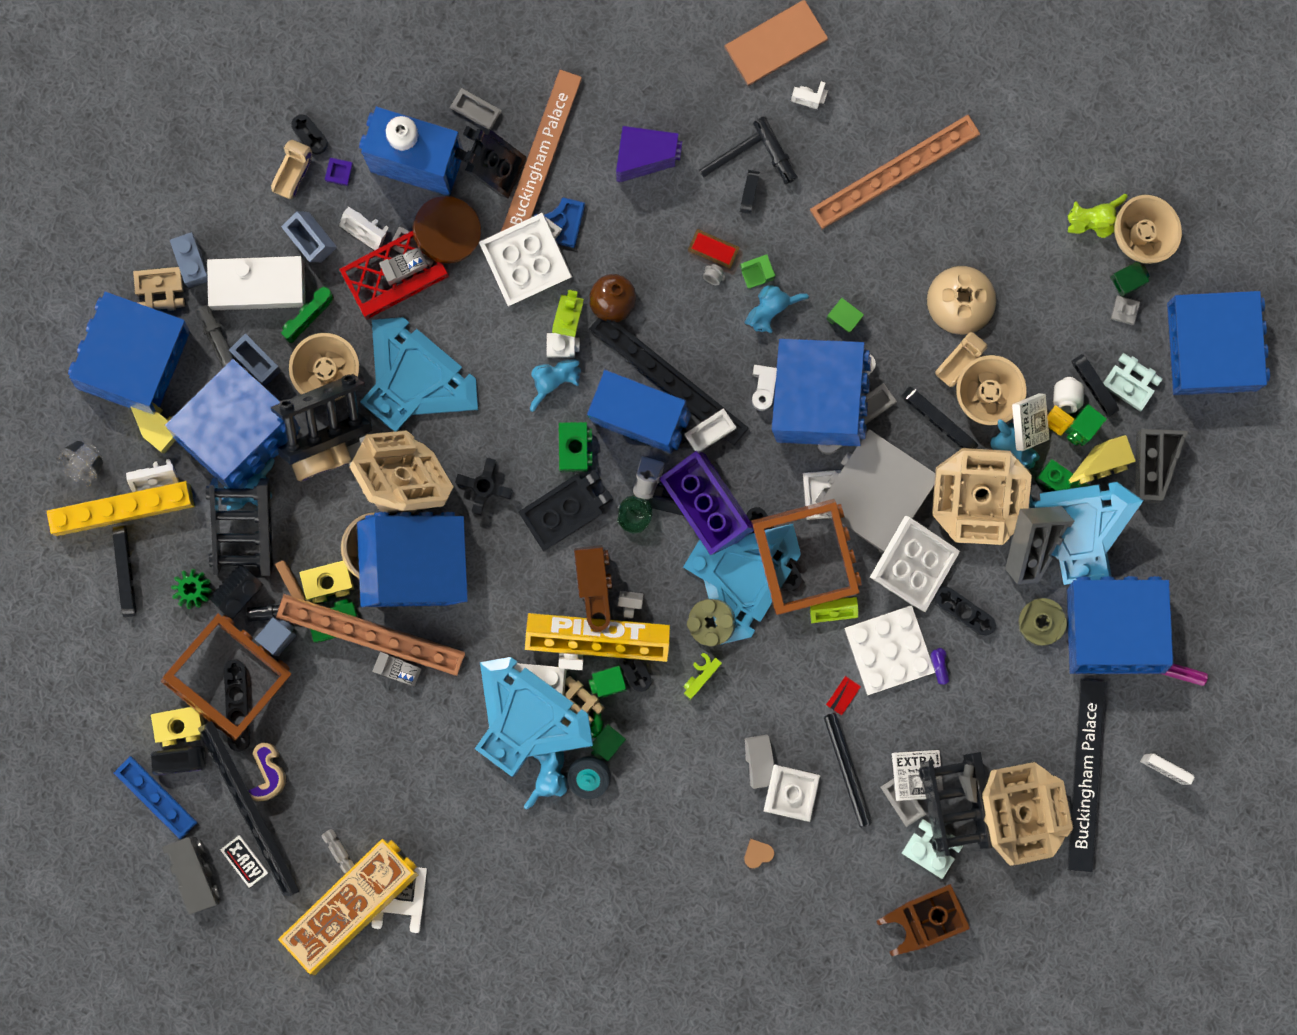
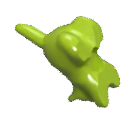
(1099, 218)

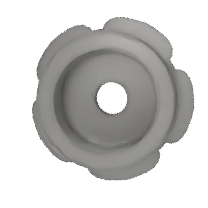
(713, 274)

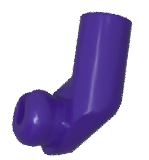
(938, 661)

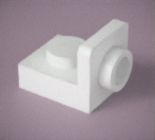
(806, 96)
(562, 346)
(570, 661)

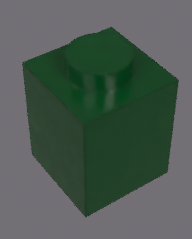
(1130, 278)
(607, 743)

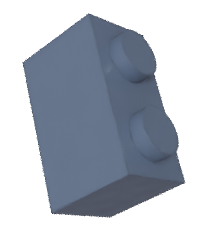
(309, 236)
(189, 260)
(255, 360)
(276, 636)

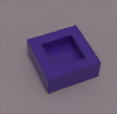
(338, 171)

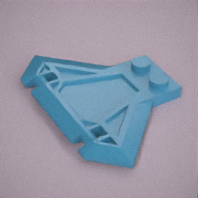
(414, 377)
(1093, 528)
(739, 575)
(526, 717)

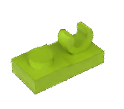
(568, 314)
(834, 610)
(693, 685)

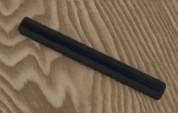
(847, 770)

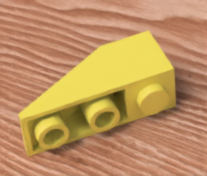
(154, 428)
(1103, 458)

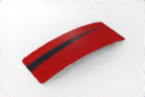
(843, 695)

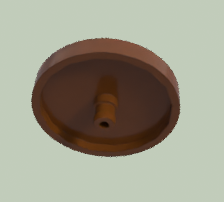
(446, 229)

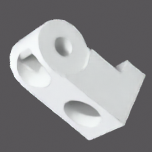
(763, 396)

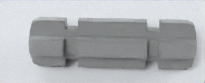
(337, 850)

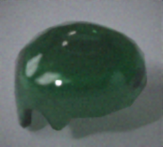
(634, 514)

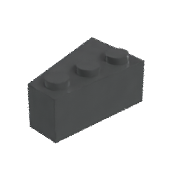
(1155, 462)
(1034, 541)
(193, 874)

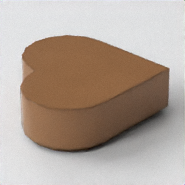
(757, 853)

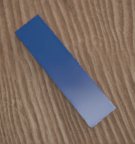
(155, 797)

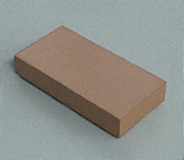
(289, 580)

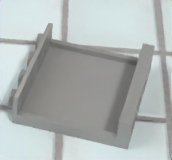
(878, 489)

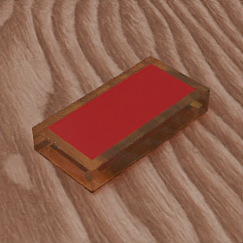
(713, 249)

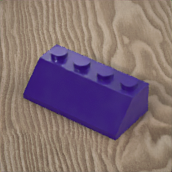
(707, 503)

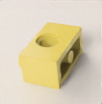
(313, 578)
(164, 723)

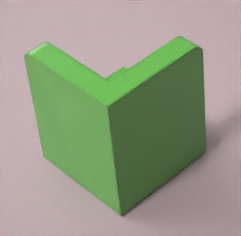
(757, 271)
(845, 315)

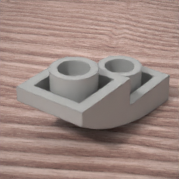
(760, 760)

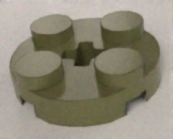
(1054, 616)
(724, 619)

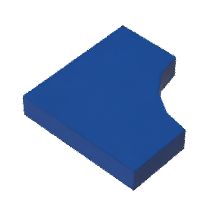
(568, 217)

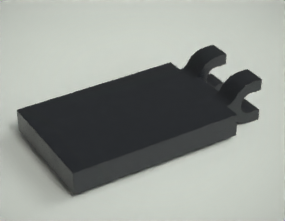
(492, 160)
(564, 510)

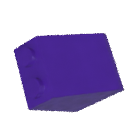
(646, 152)

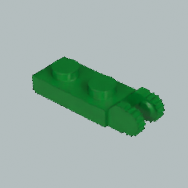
(308, 313)

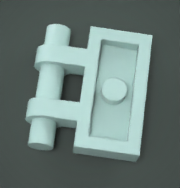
(1128, 387)
(922, 853)

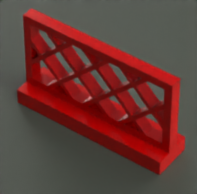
(398, 292)

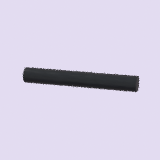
(729, 155)

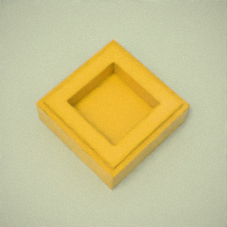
(1059, 420)

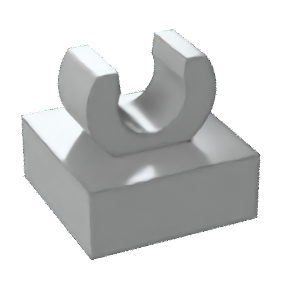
(1125, 310)
(630, 601)

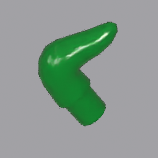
(596, 725)

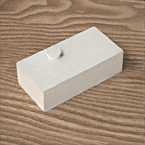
(256, 283)

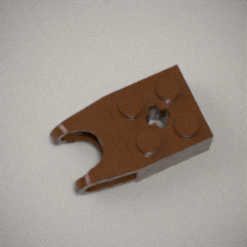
(594, 582)
(918, 923)

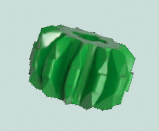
(200, 586)

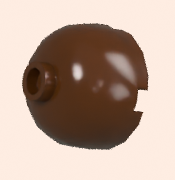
(612, 298)

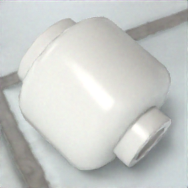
(401, 125)
(1068, 395)

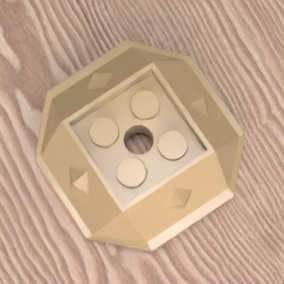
(400, 473)
(984, 518)
(1026, 813)

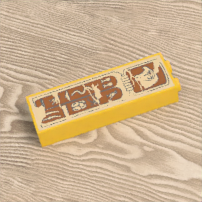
(349, 906)

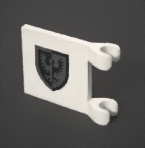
(407, 903)

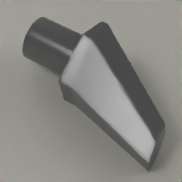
(969, 783)

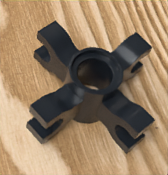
(472, 483)

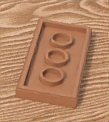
(776, 42)

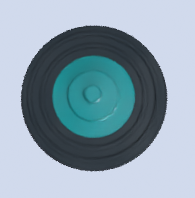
(588, 777)

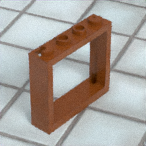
(842, 536)
(200, 704)

